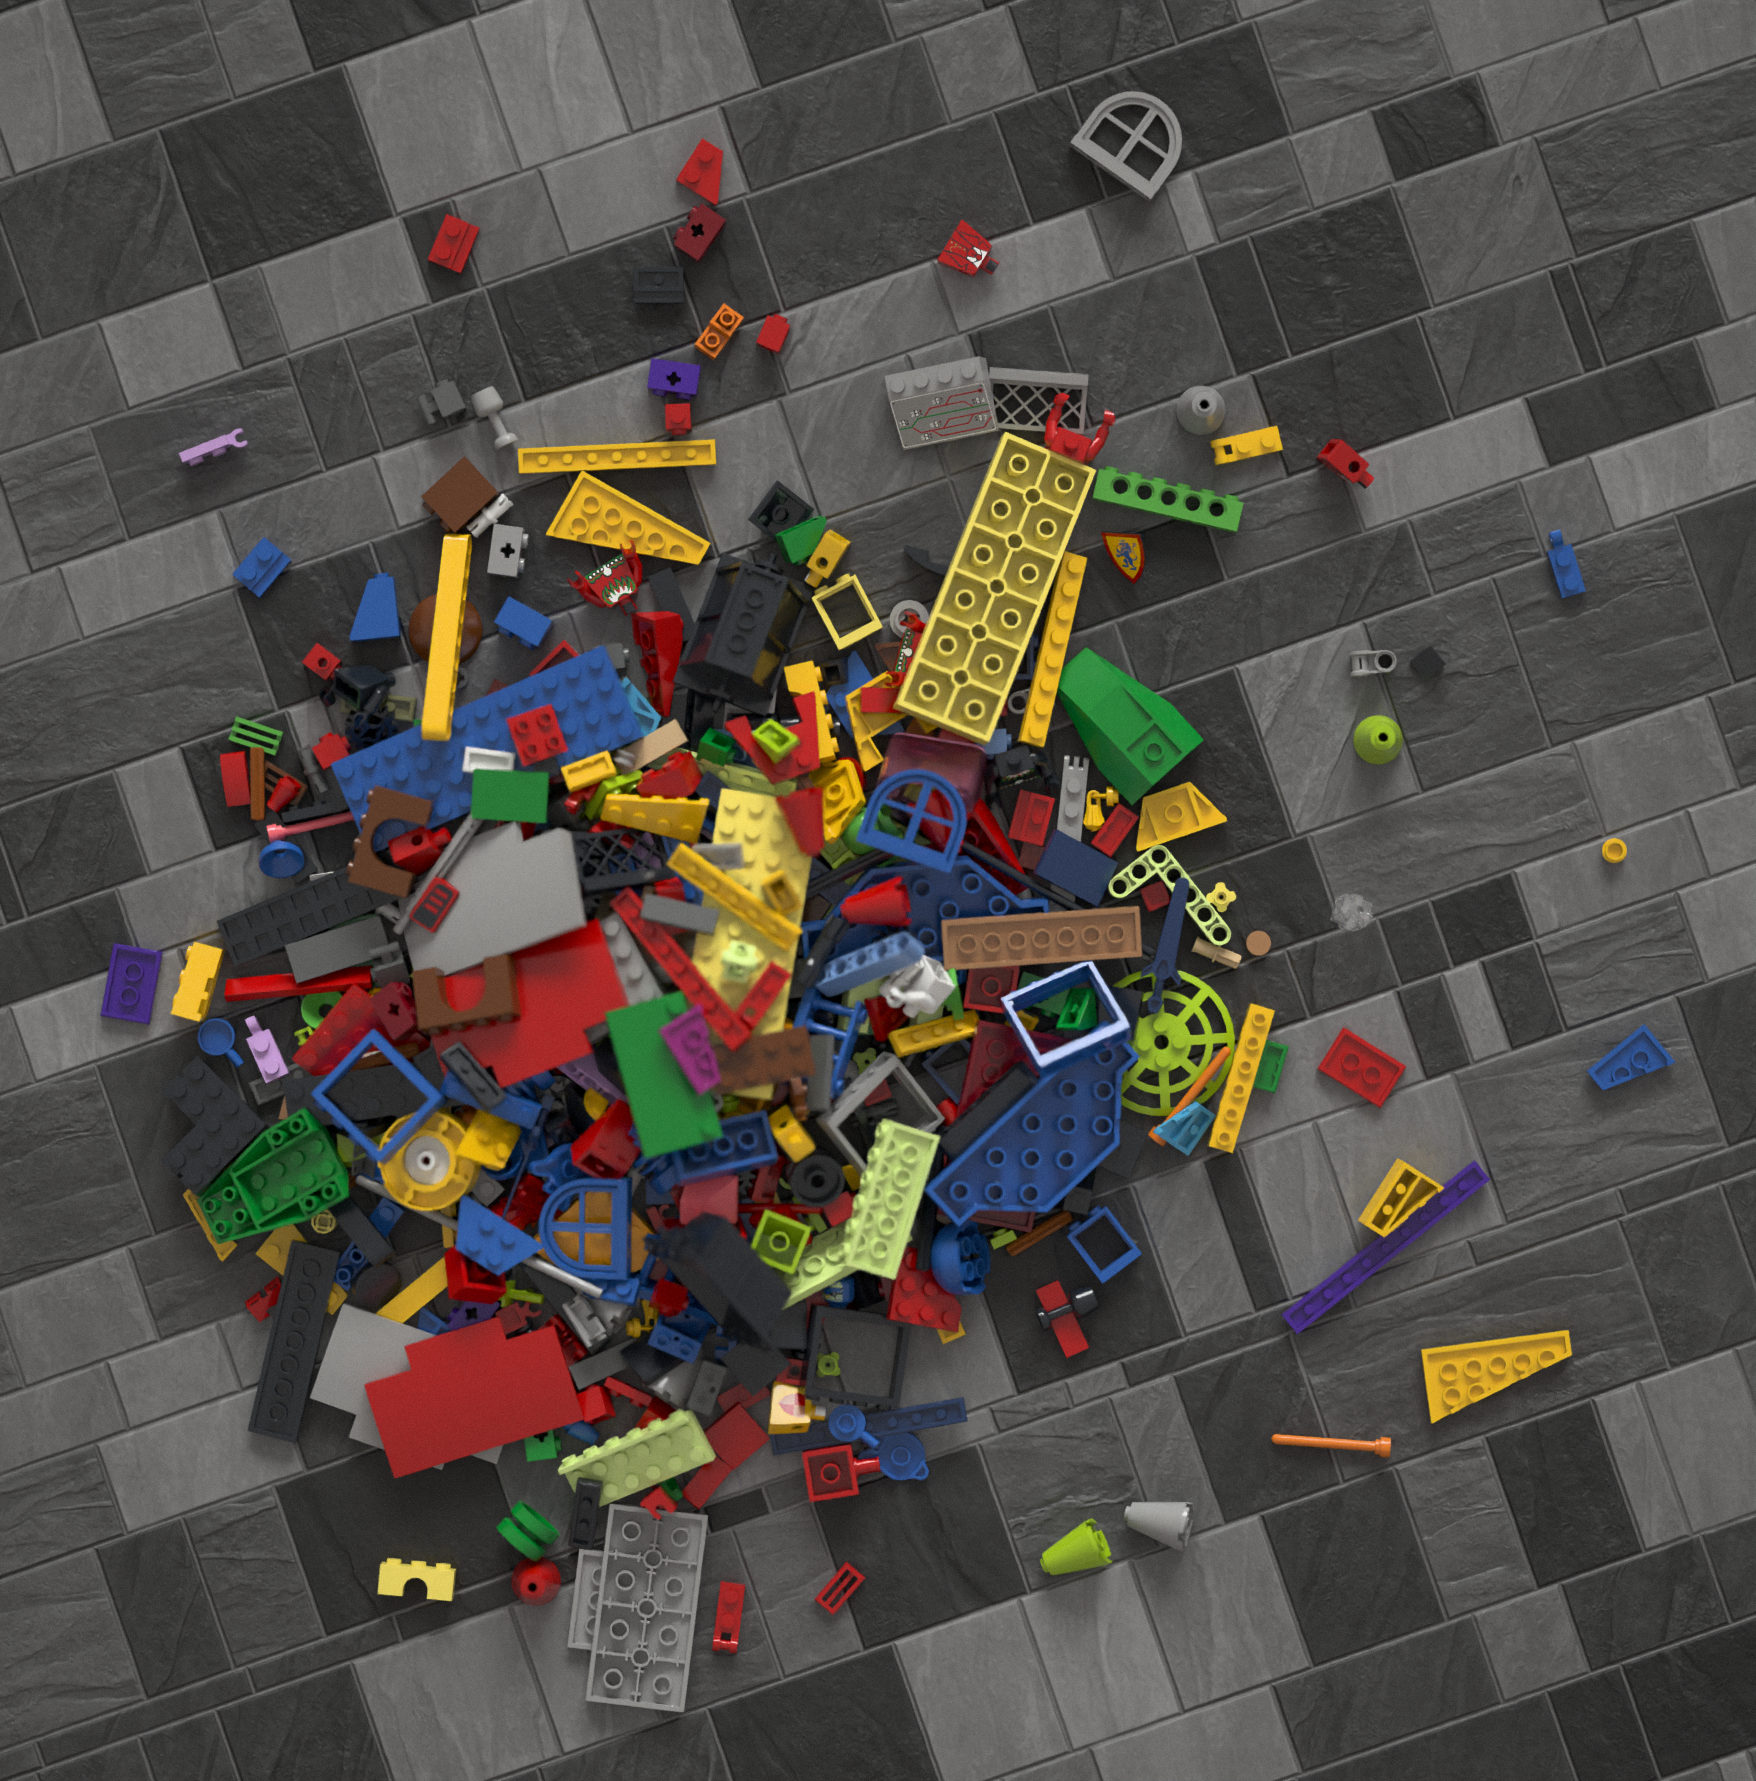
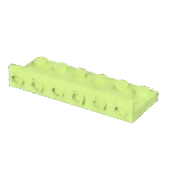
(888, 1198)
(817, 1265)
(642, 1456)

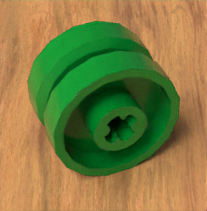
(526, 1534)

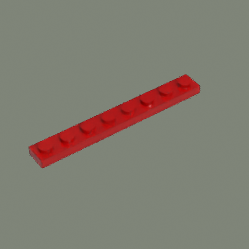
(682, 970)

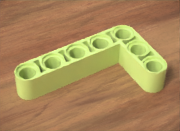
(1161, 869)

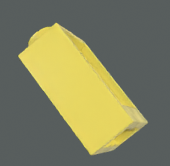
(857, 635)

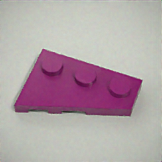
(691, 1048)

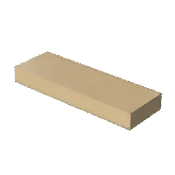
(654, 746)

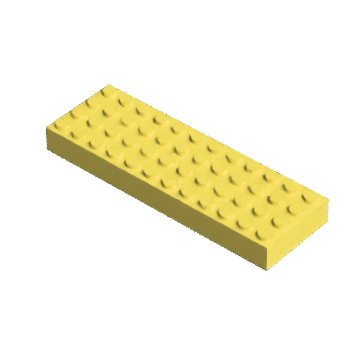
(994, 589)
(766, 850)

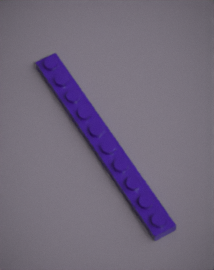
(1384, 1248)

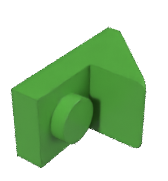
(954, 999)

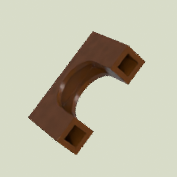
(367, 867)
(498, 1003)

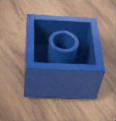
(524, 623)

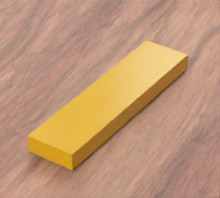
(933, 1033)

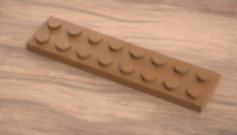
(1041, 938)

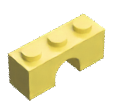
(439, 1579)

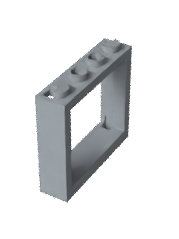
(861, 1088)

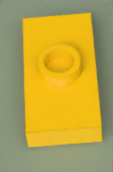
(588, 771)

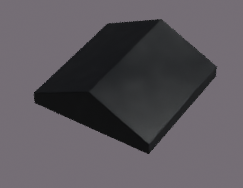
(779, 511)

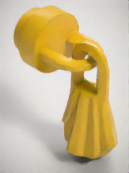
(1093, 818)
(633, 1326)

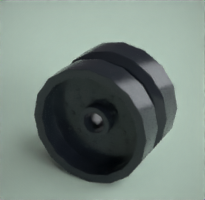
(816, 1190)

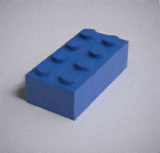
(744, 1147)

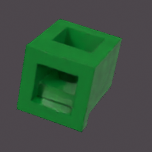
(717, 748)

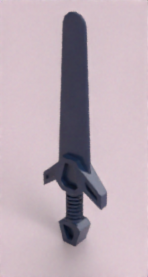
(1166, 954)
(532, 1142)

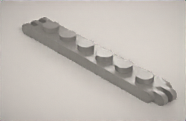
(1071, 810)

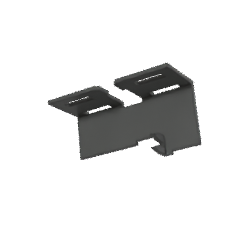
(369, 1166)

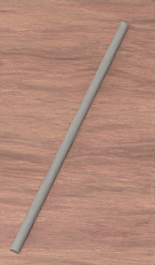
(452, 1223)

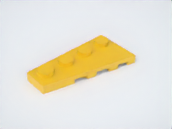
(276, 1251)

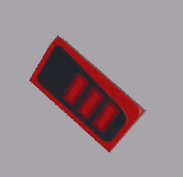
(434, 904)

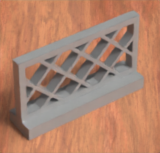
(1041, 379)

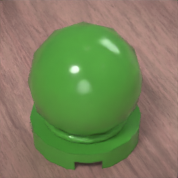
(883, 824)

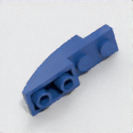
(352, 1260)

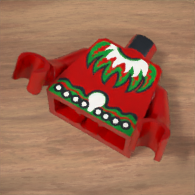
(613, 582)
(907, 649)

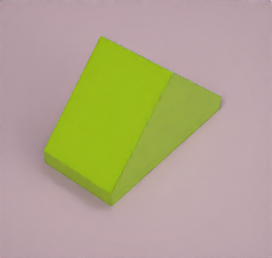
(775, 740)

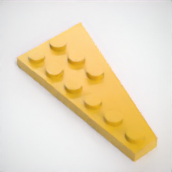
(607, 518)
(1475, 1370)

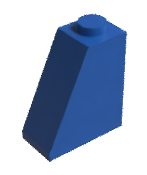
(378, 611)

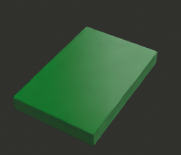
(509, 795)

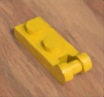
(1247, 445)

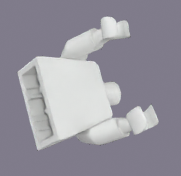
(925, 991)

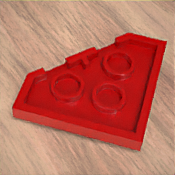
(920, 1299)

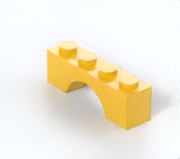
(804, 679)

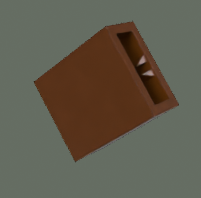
(459, 496)

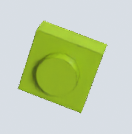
(1002, 1237)

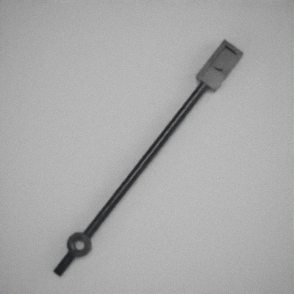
(902, 818)

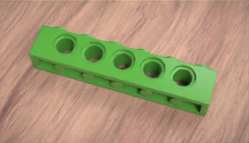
(1230, 504)

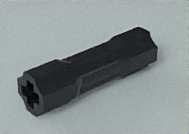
(811, 966)

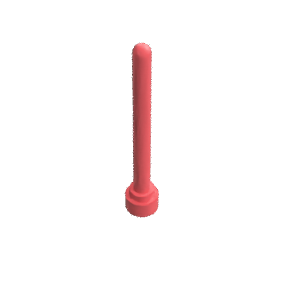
(278, 832)

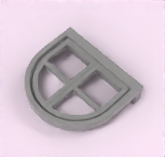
(1115, 166)

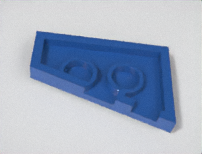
(1629, 1059)

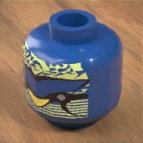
(840, 1292)

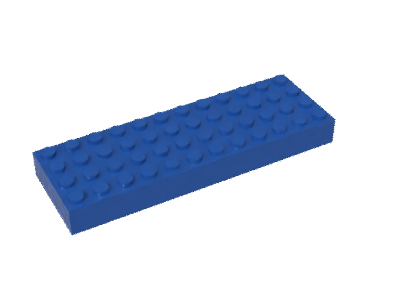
(587, 706)

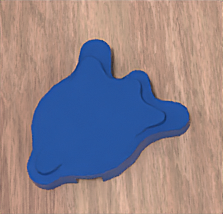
(558, 1170)
(899, 1456)

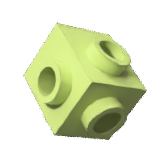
(739, 962)

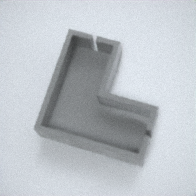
(633, 967)

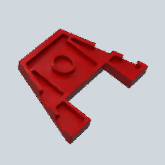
(798, 762)

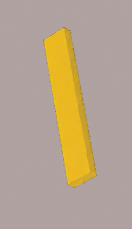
(734, 897)

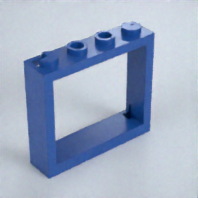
(1082, 1048)
(435, 1100)

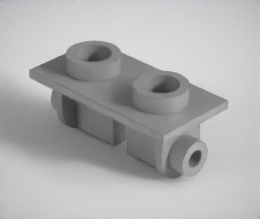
(579, 1313)

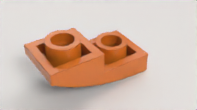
(718, 332)

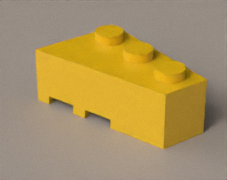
(197, 982)
(1398, 1197)

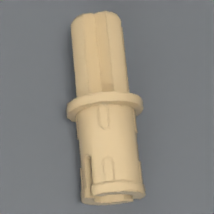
(1216, 953)

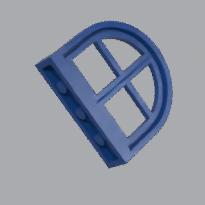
(906, 847)
(619, 1229)

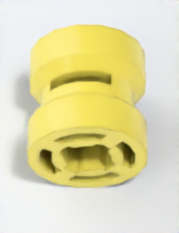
(326, 1219)

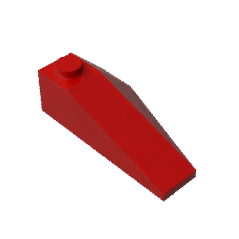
(660, 644)
(987, 835)

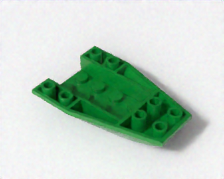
(1123, 724)
(277, 1181)

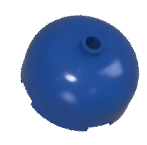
(948, 1263)

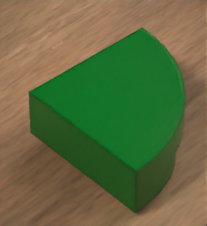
(672, 1488)

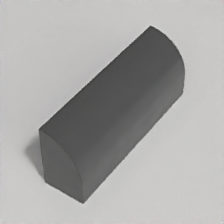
(336, 948)

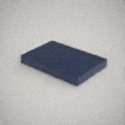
(1075, 868)

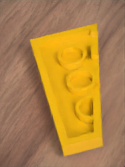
(670, 818)

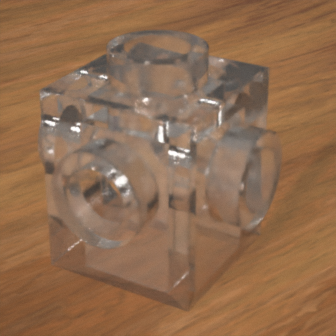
(1351, 912)

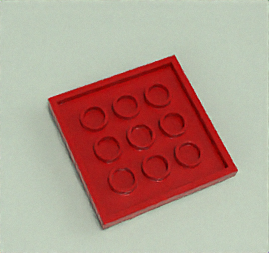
(343, 1030)

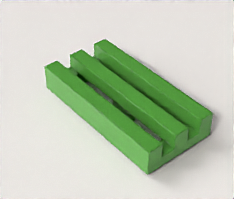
(235, 729)

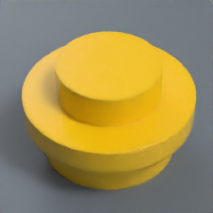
(1614, 850)

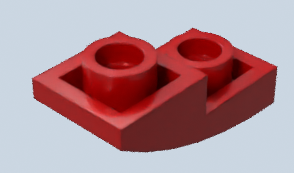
(235, 778)
(706, 1482)

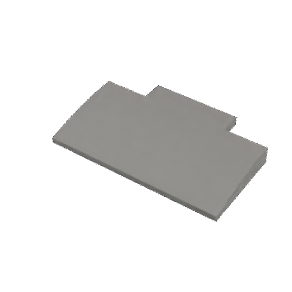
(506, 901)
(363, 1351)
(639, 1607)

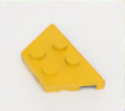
(841, 796)
(1174, 815)
(488, 1140)

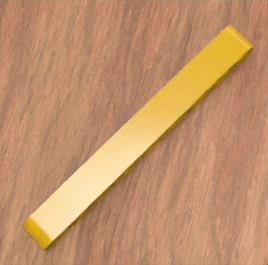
(446, 637)

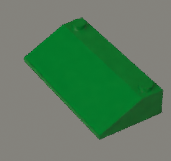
(659, 1094)

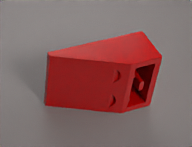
(606, 1146)

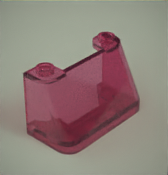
(954, 760)

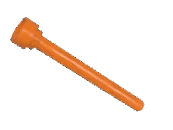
(1195, 1089)
(1380, 1446)

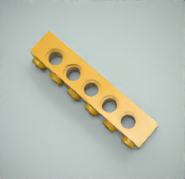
(1240, 1078)

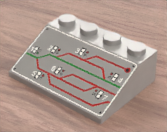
(942, 402)

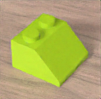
(780, 1241)

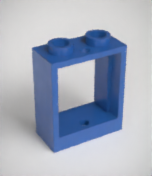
(1119, 1263)
(686, 1347)

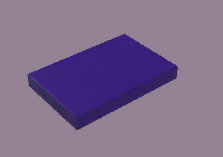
(131, 983)

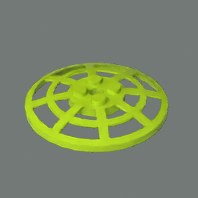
(1178, 1045)

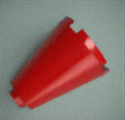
(804, 818)
(936, 832)
(879, 905)
(543, 1574)

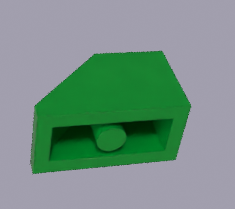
(800, 540)

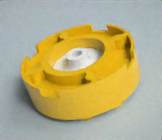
(424, 1183)

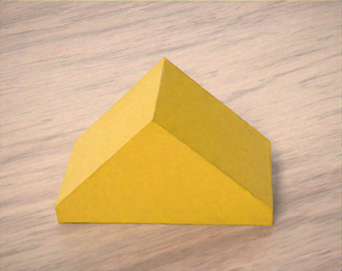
(781, 893)

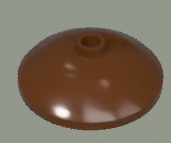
(422, 624)

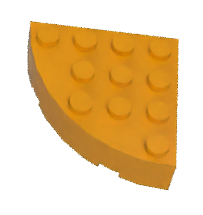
(598, 1245)

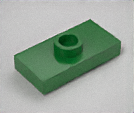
(1270, 1066)

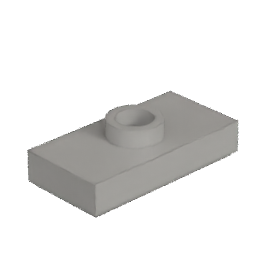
(722, 856)

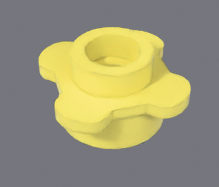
(1227, 897)

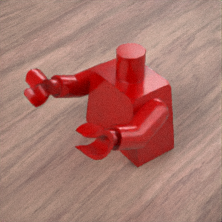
(1069, 443)

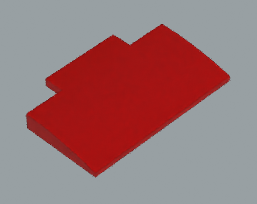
(561, 993)
(472, 1395)

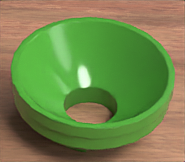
(312, 1004)

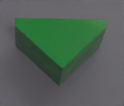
(1078, 1011)

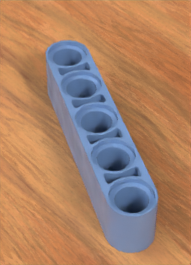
(868, 964)

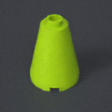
(1368, 744)
(1077, 1551)

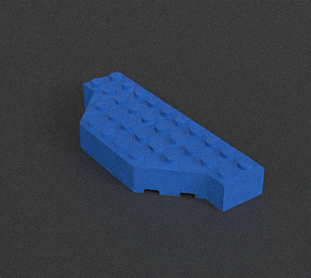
(933, 898)
(1040, 1142)

